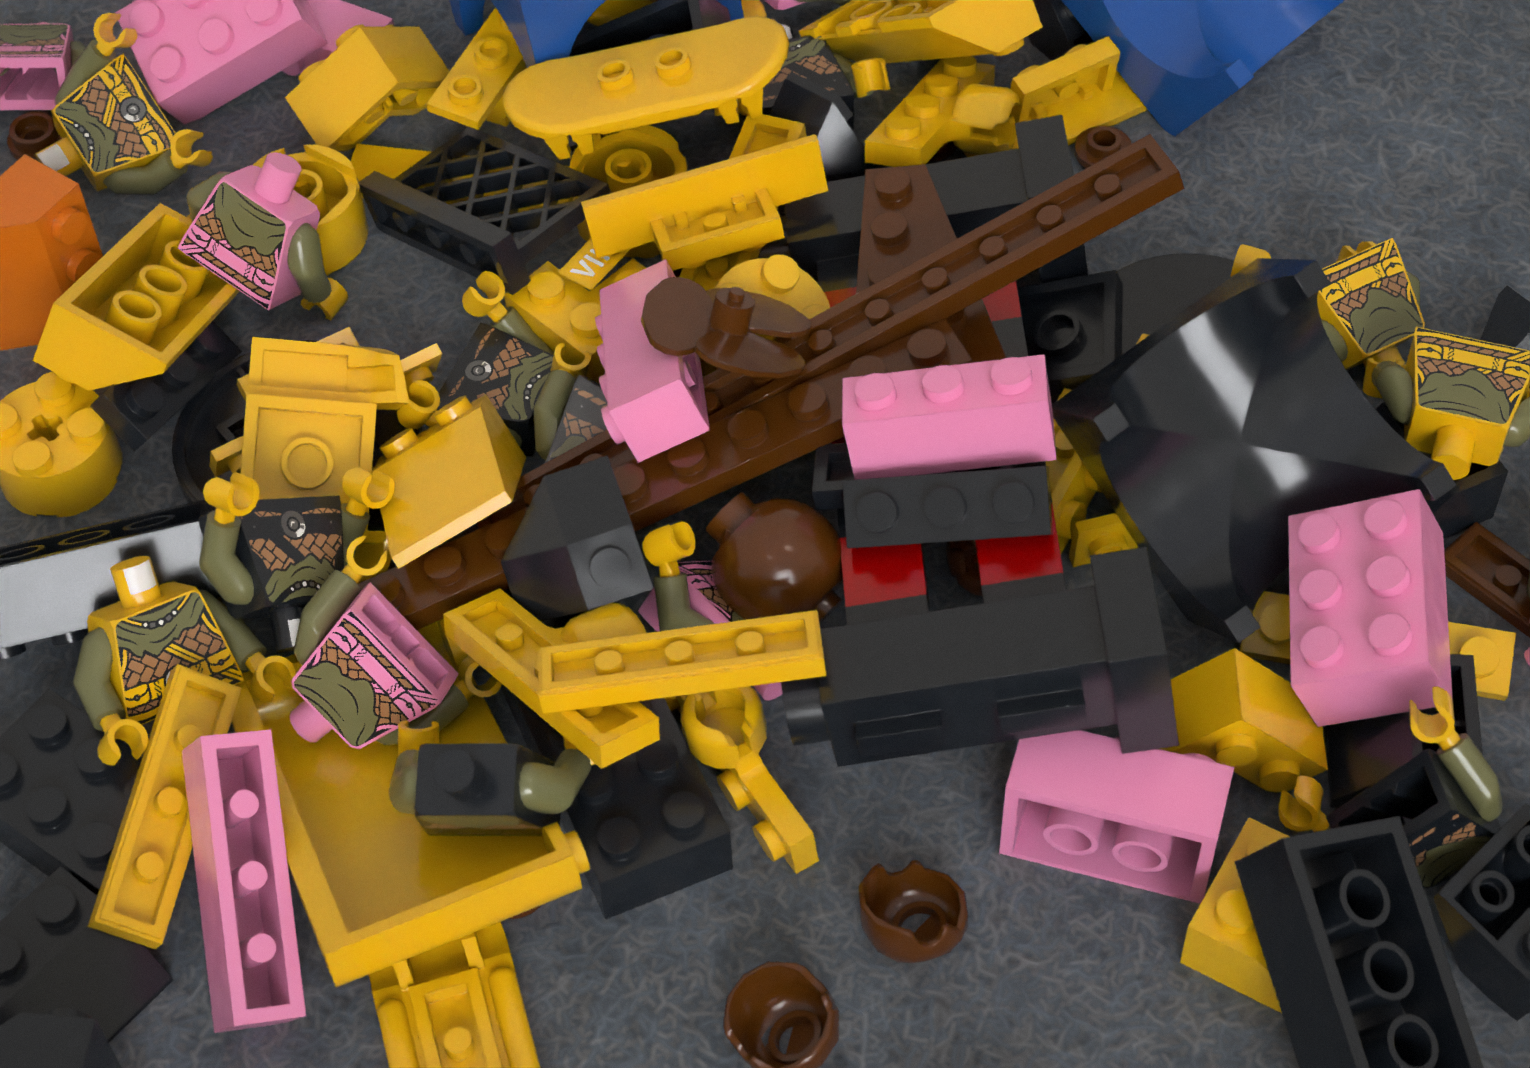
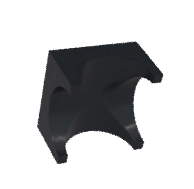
(1228, 432)

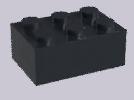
(58, 794)

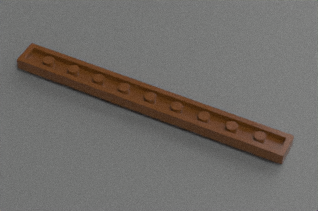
(674, 479)

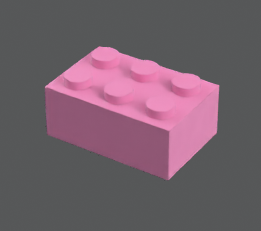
(216, 49)
(1368, 608)
(1115, 815)

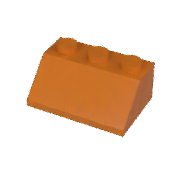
(43, 247)

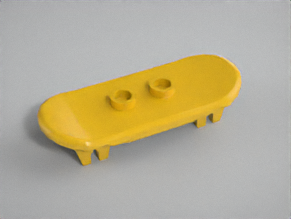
(647, 83)
(455, 1007)

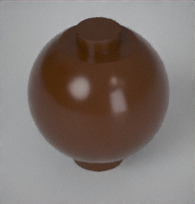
(775, 558)

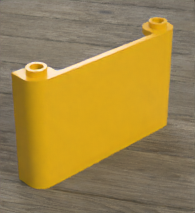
(373, 874)

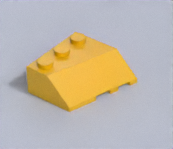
(925, 28)

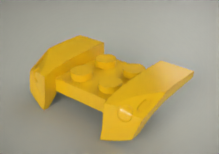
(316, 419)

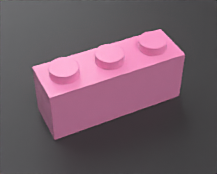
(949, 418)

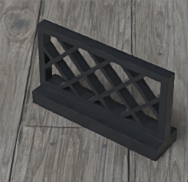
(455, 230)

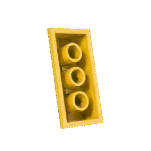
(133, 308)

